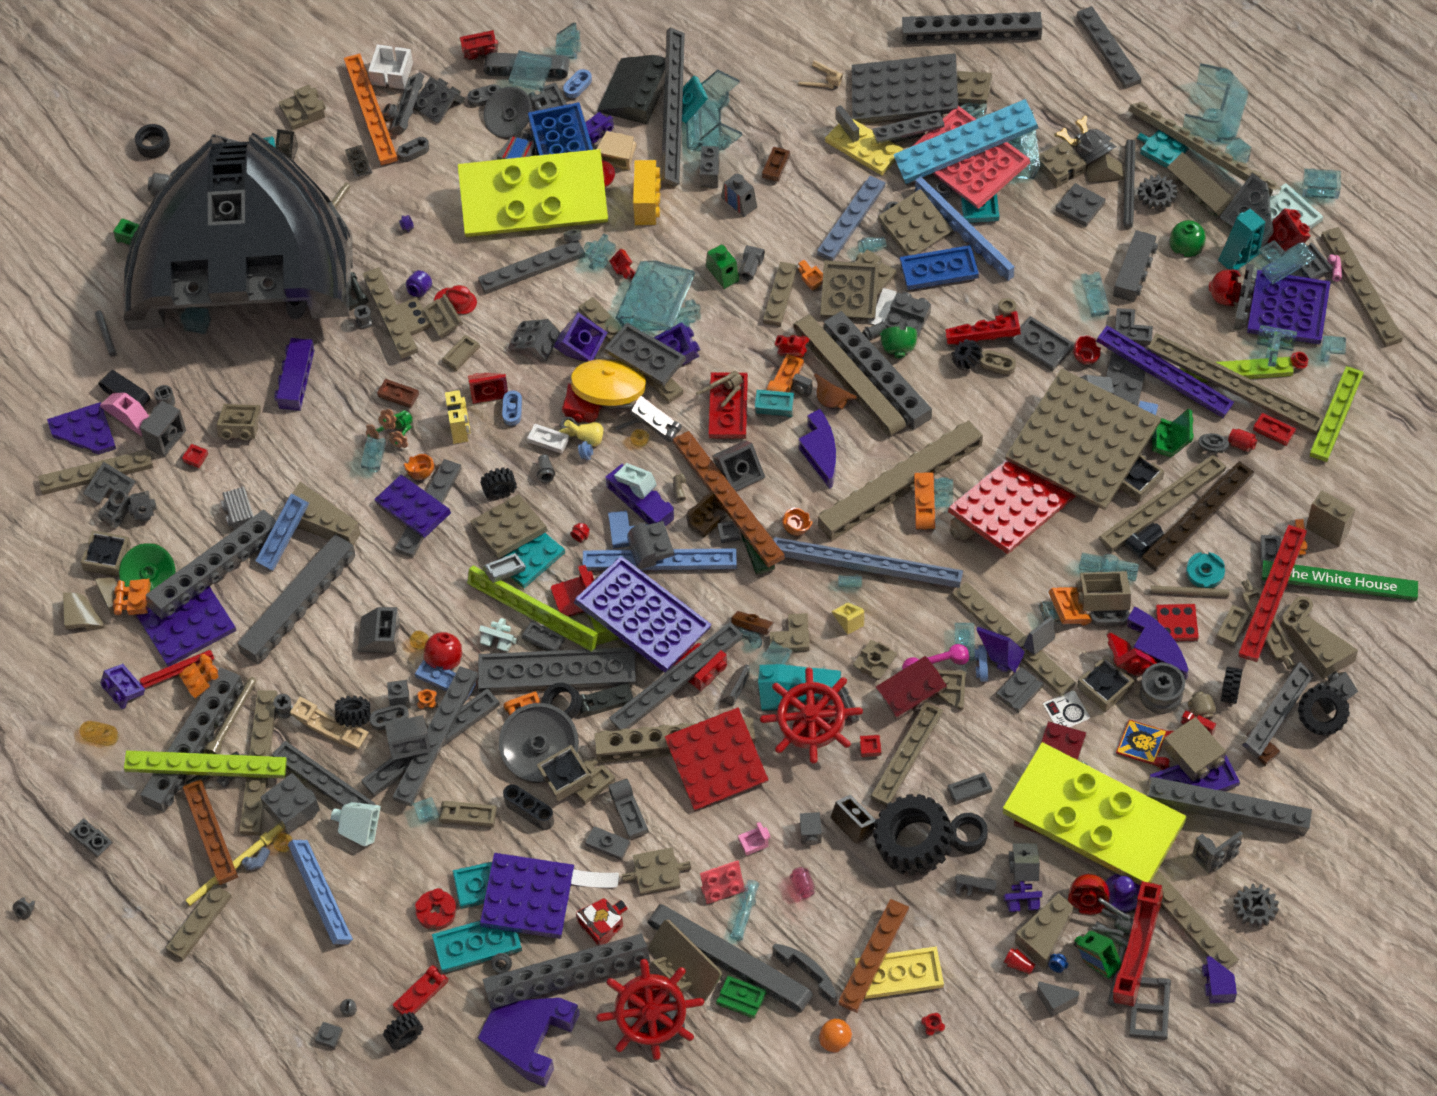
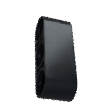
(116, 383)
(524, 799)

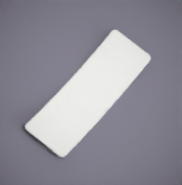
(883, 305)
(595, 879)

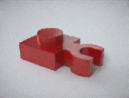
(1209, 725)

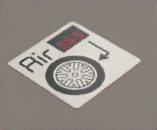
(1066, 710)

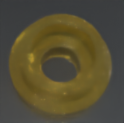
(639, 433)
(418, 635)
(279, 838)

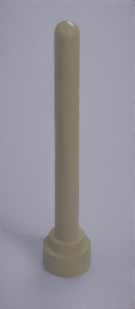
(214, 746)

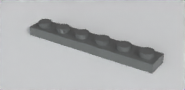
(1109, 47)
(531, 266)
(439, 490)
(1277, 709)
(319, 776)

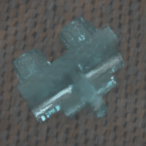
(596, 250)
(689, 313)
(373, 454)

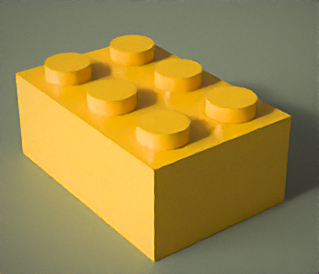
(645, 195)

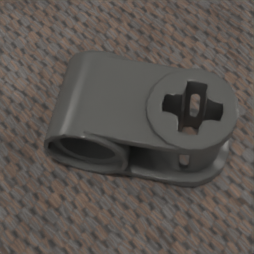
(114, 509)

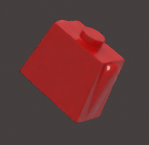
(579, 408)

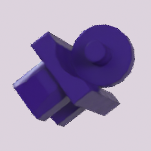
(1013, 899)

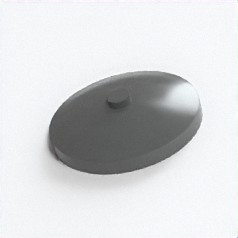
(533, 736)

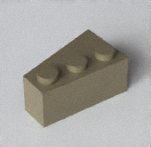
(1321, 647)
(1043, 931)

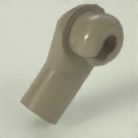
(677, 488)

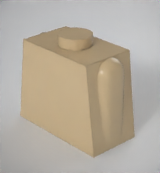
(617, 149)

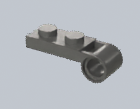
(627, 808)

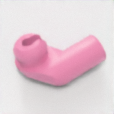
(1336, 264)

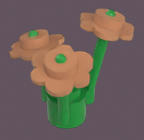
(388, 420)

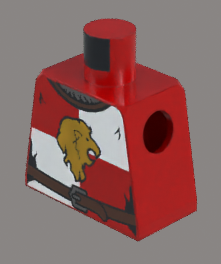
(601, 920)

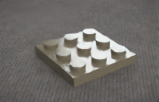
(915, 224)
(849, 289)
(508, 526)

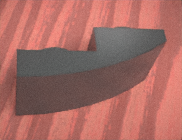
(90, 838)

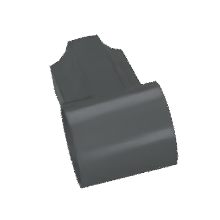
(751, 260)

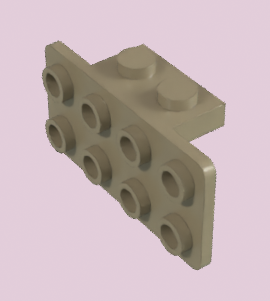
(677, 951)

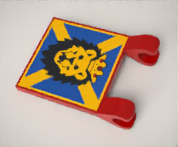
(1143, 744)

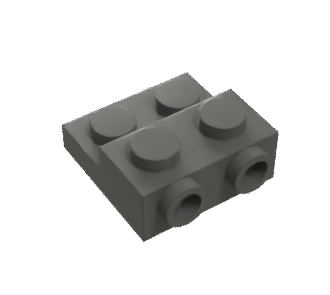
(908, 312)

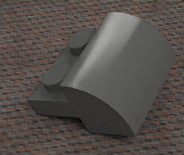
(649, 544)

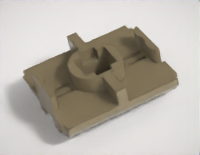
(867, 665)

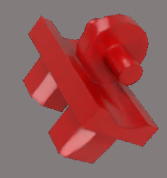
(791, 345)

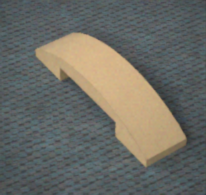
(326, 724)

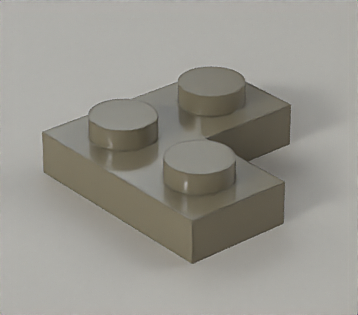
(798, 635)

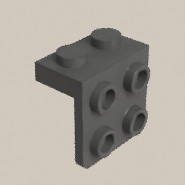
(437, 98)
(535, 336)

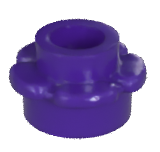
(406, 223)

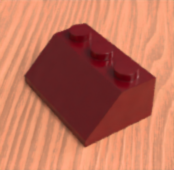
(911, 687)

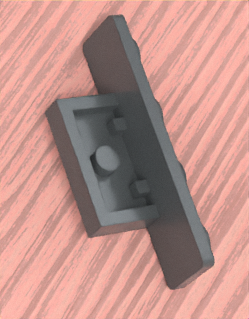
(908, 129)

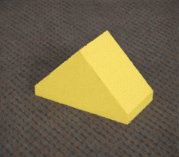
(849, 617)

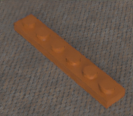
(210, 832)
(873, 956)

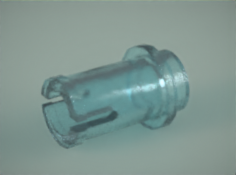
(850, 581)

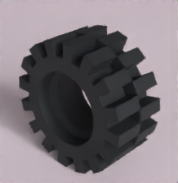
(498, 483)
(1231, 685)
(352, 711)
(403, 1031)

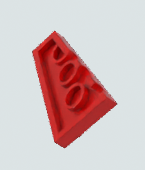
(983, 330)

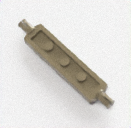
(1276, 639)

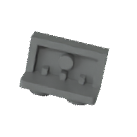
(1341, 682)

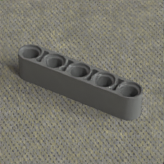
(502, 64)

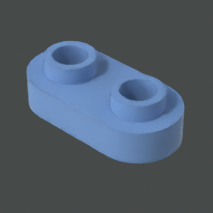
(575, 85)
(512, 409)
(982, 670)

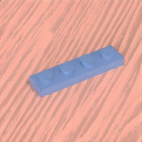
(282, 532)

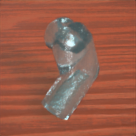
(753, 637)

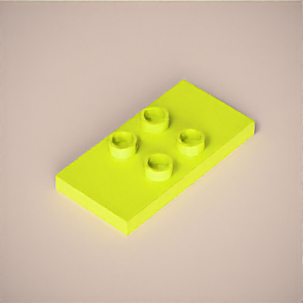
(532, 193)
(1094, 814)

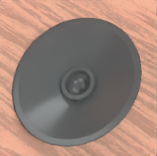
(507, 111)

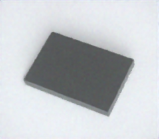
(1041, 343)

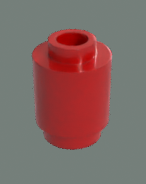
(1242, 440)

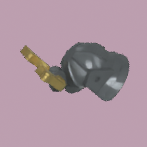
(1089, 143)

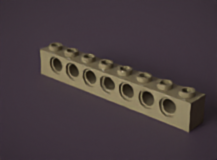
(645, 748)

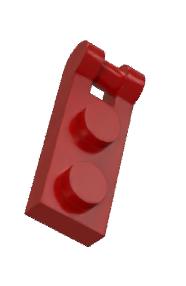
(420, 992)

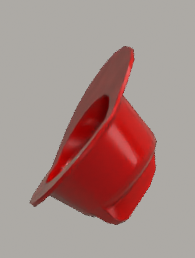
(460, 298)

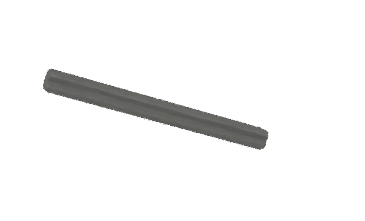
(1129, 184)

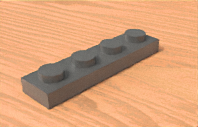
(406, 103)

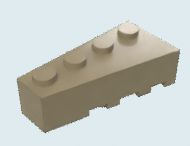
(325, 518)

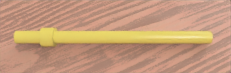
(265, 839)

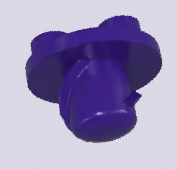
(1123, 892)

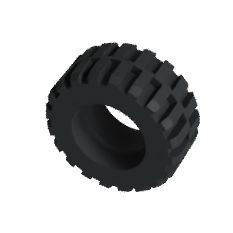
(919, 857)

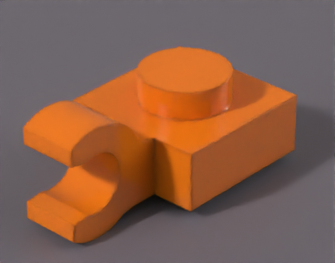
(811, 276)

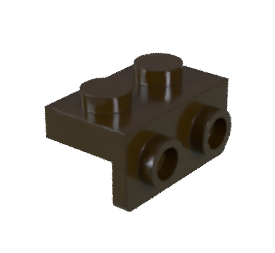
(706, 515)

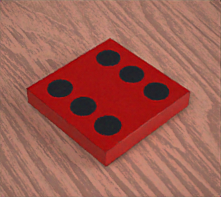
(1179, 621)

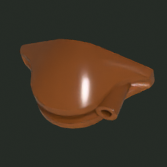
(831, 395)

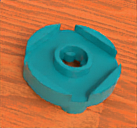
(1205, 561)

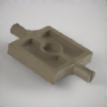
(656, 871)

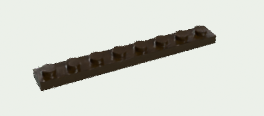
(1197, 516)

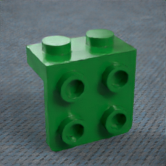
(1173, 436)

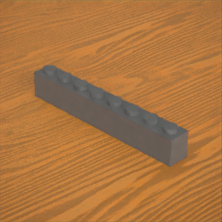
(296, 599)
(1230, 806)

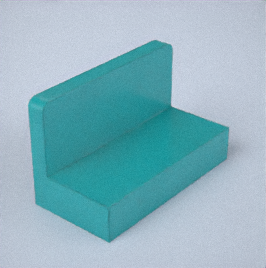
(774, 403)

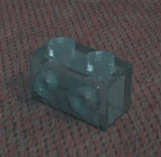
(1321, 183)

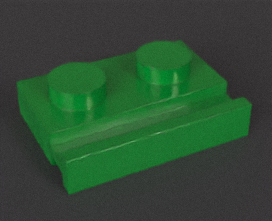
(741, 997)

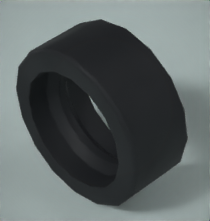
(152, 130)
(557, 688)
(974, 819)

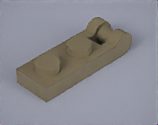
(468, 813)

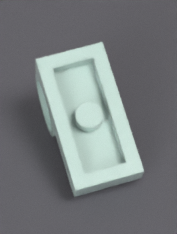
(638, 479)

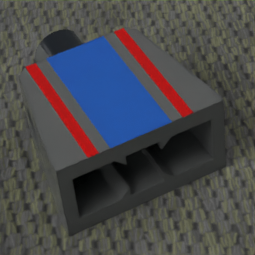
(517, 148)
(739, 194)

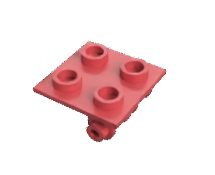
(722, 882)

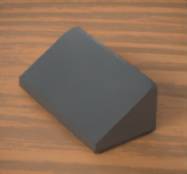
(1040, 636)
(736, 685)

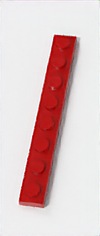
(1272, 593)

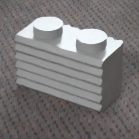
(238, 507)

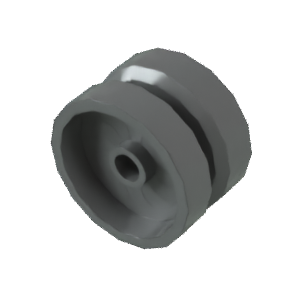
(1162, 688)

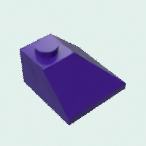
(580, 339)
(1001, 649)

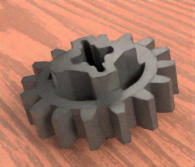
(1157, 192)
(1251, 898)

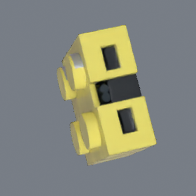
(457, 416)

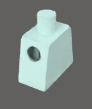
(357, 822)

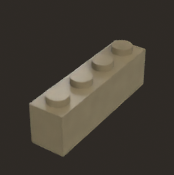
(1200, 184)

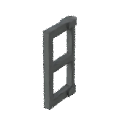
(1162, 1035)

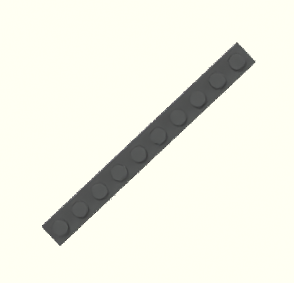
(672, 107)

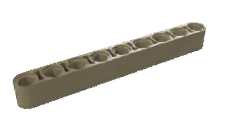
(850, 375)

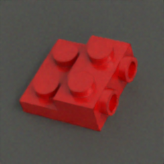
(1289, 229)

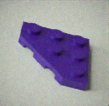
(84, 428)

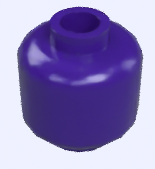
(418, 283)

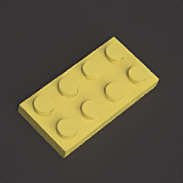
(865, 150)
(907, 973)

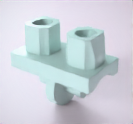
(489, 634)

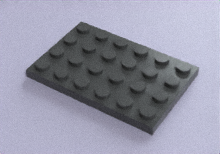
(904, 88)

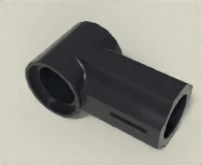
(1141, 542)

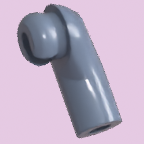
(256, 862)

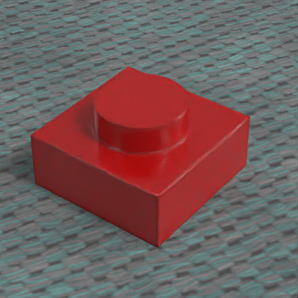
(195, 456)
(870, 745)

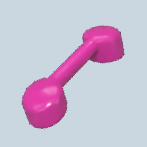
(957, 653)

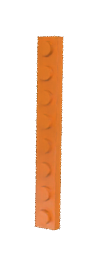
(370, 109)

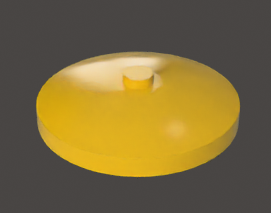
(607, 382)

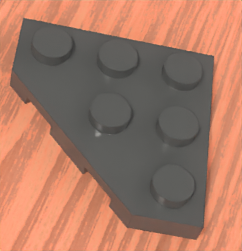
(1253, 196)

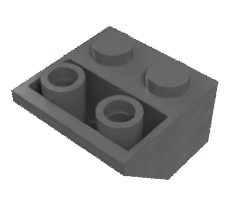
(379, 630)

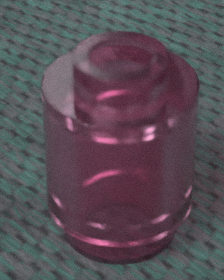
(802, 882)

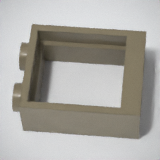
(1104, 581)

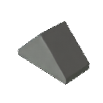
(1056, 998)

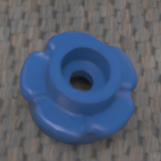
(1058, 963)

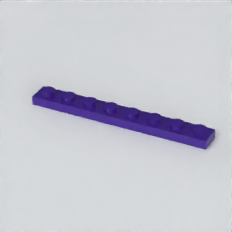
(1165, 371)

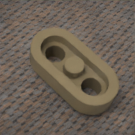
(998, 362)
(1295, 613)

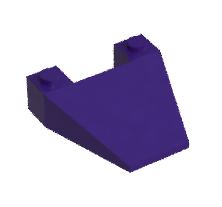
(519, 1029)

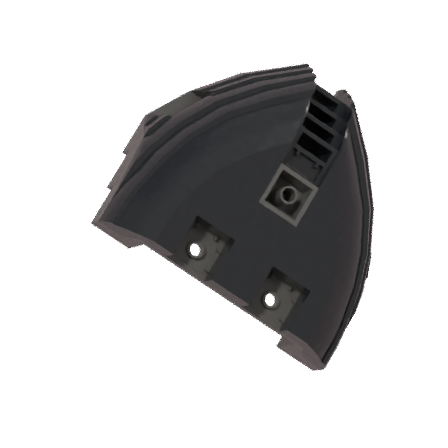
(231, 225)

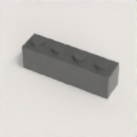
(1135, 265)

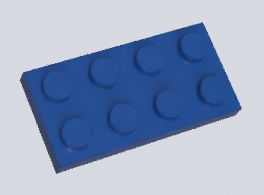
(939, 267)

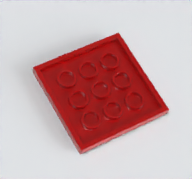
(716, 758)

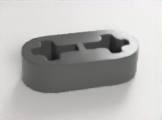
(413, 149)

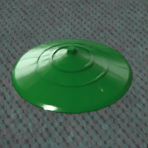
(146, 562)

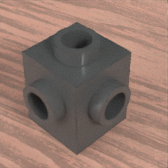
(145, 500)

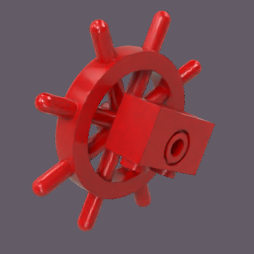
(815, 723)
(649, 1001)

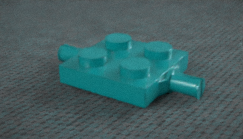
(1161, 148)

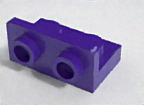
(598, 126)
(121, 685)

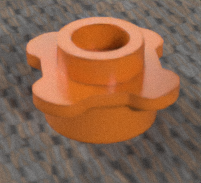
(426, 694)

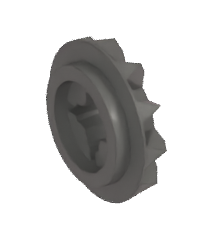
(1213, 443)

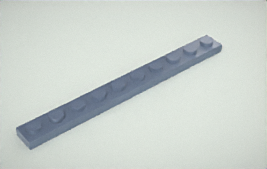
(870, 562)

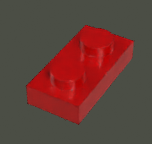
(1274, 429)

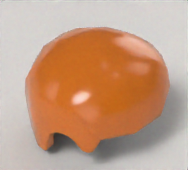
(419, 466)
(796, 521)
(835, 1035)

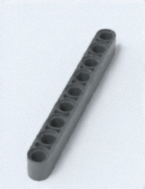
(737, 961)

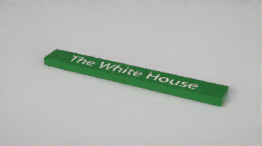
(1349, 581)

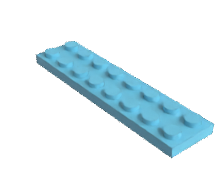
(965, 141)

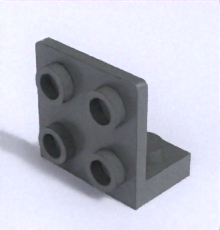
(1214, 858)

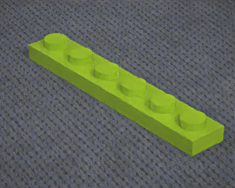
(1255, 368)
(1336, 414)

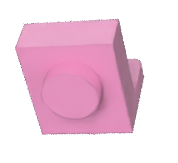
(755, 839)

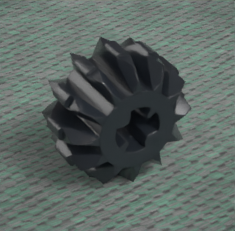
(966, 355)

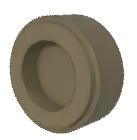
(1006, 306)

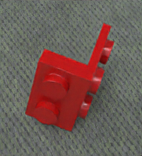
(478, 44)
(566, 592)
(1127, 658)
(709, 671)

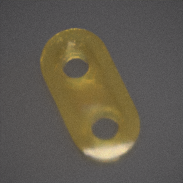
(97, 733)

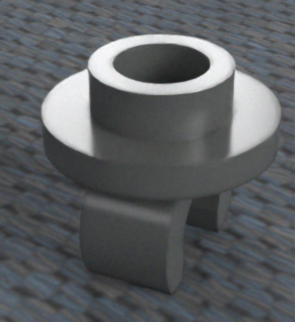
(22, 908)

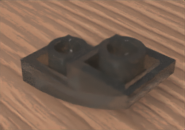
(358, 161)

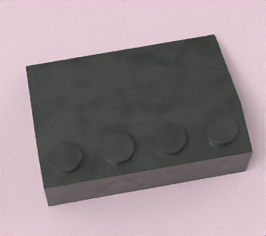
(635, 88)

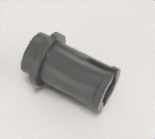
(875, 330)

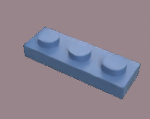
(436, 676)

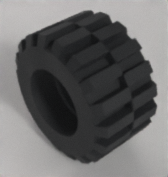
(1331, 726)

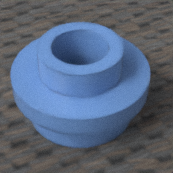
(585, 450)

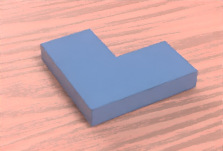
(619, 528)

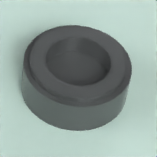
(572, 235)

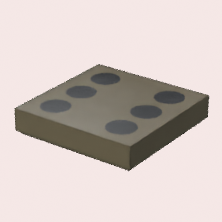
(414, 316)

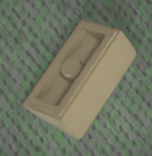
(106, 587)

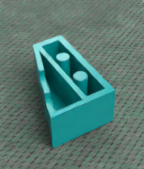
(1243, 241)

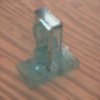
(1275, 339)

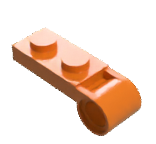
(783, 380)
(924, 501)

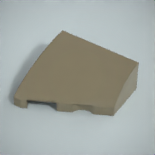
(79, 612)

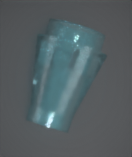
(871, 243)

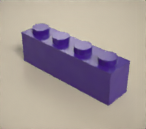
(295, 374)
(650, 509)

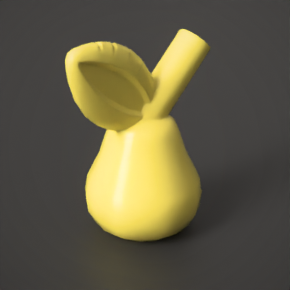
(588, 432)

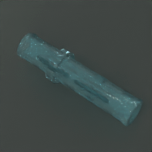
(738, 931)

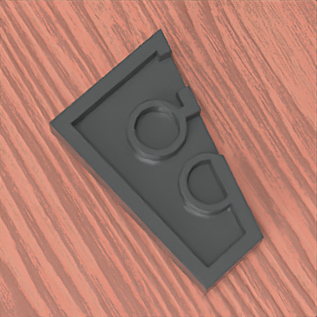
(1244, 301)

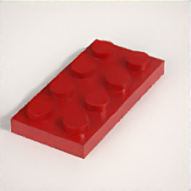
(730, 420)

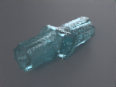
(1107, 563)

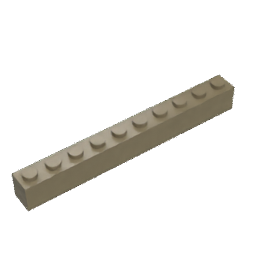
(899, 480)

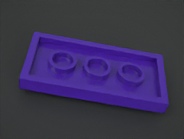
(412, 506)
(1217, 779)

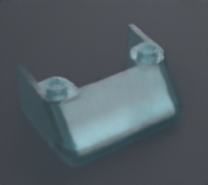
(1224, 123)
(706, 125)

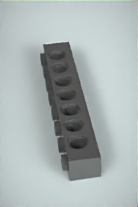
(971, 28)
(878, 370)
(210, 565)
(193, 729)
(565, 971)

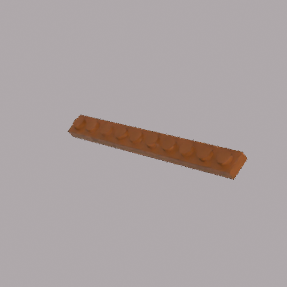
(729, 499)

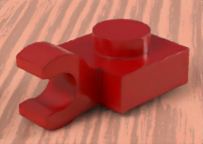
(621, 263)

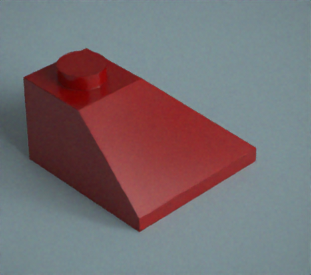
(487, 387)

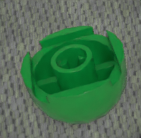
(1187, 238)
(898, 341)

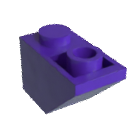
(1220, 982)

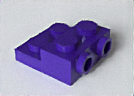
(681, 340)

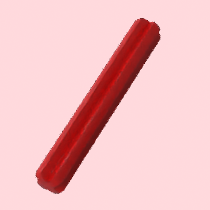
(171, 671)

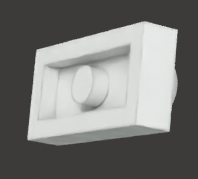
(548, 438)

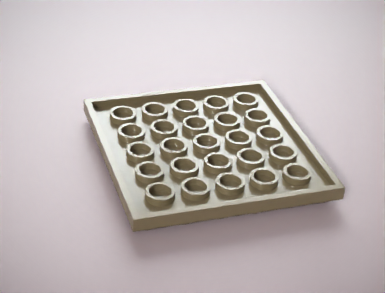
(1083, 439)

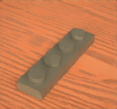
(780, 294)
(198, 922)

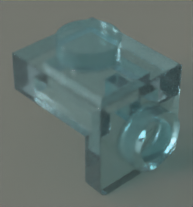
(943, 491)

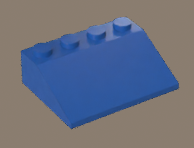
(559, 130)

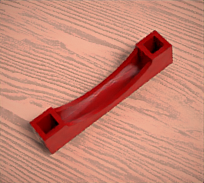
(1137, 950)

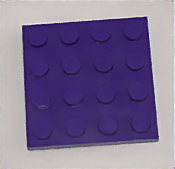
(1290, 305)
(188, 628)
(527, 895)

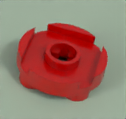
(435, 920)

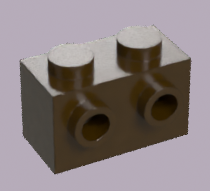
(853, 819)

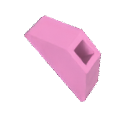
(125, 410)

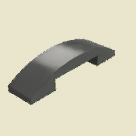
(789, 955)

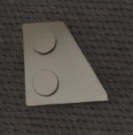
(955, 687)

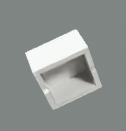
(386, 70)

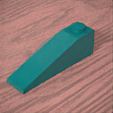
(788, 677)

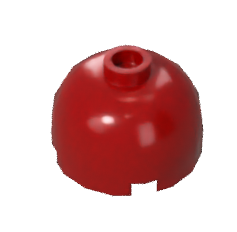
(1225, 287)
(443, 651)
(1086, 891)

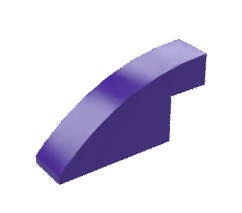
(820, 447)
(1156, 640)

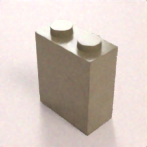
(1330, 518)
(1194, 749)

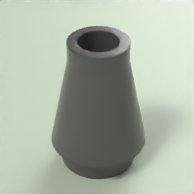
(545, 470)

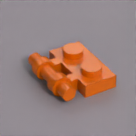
(136, 597)
(196, 679)

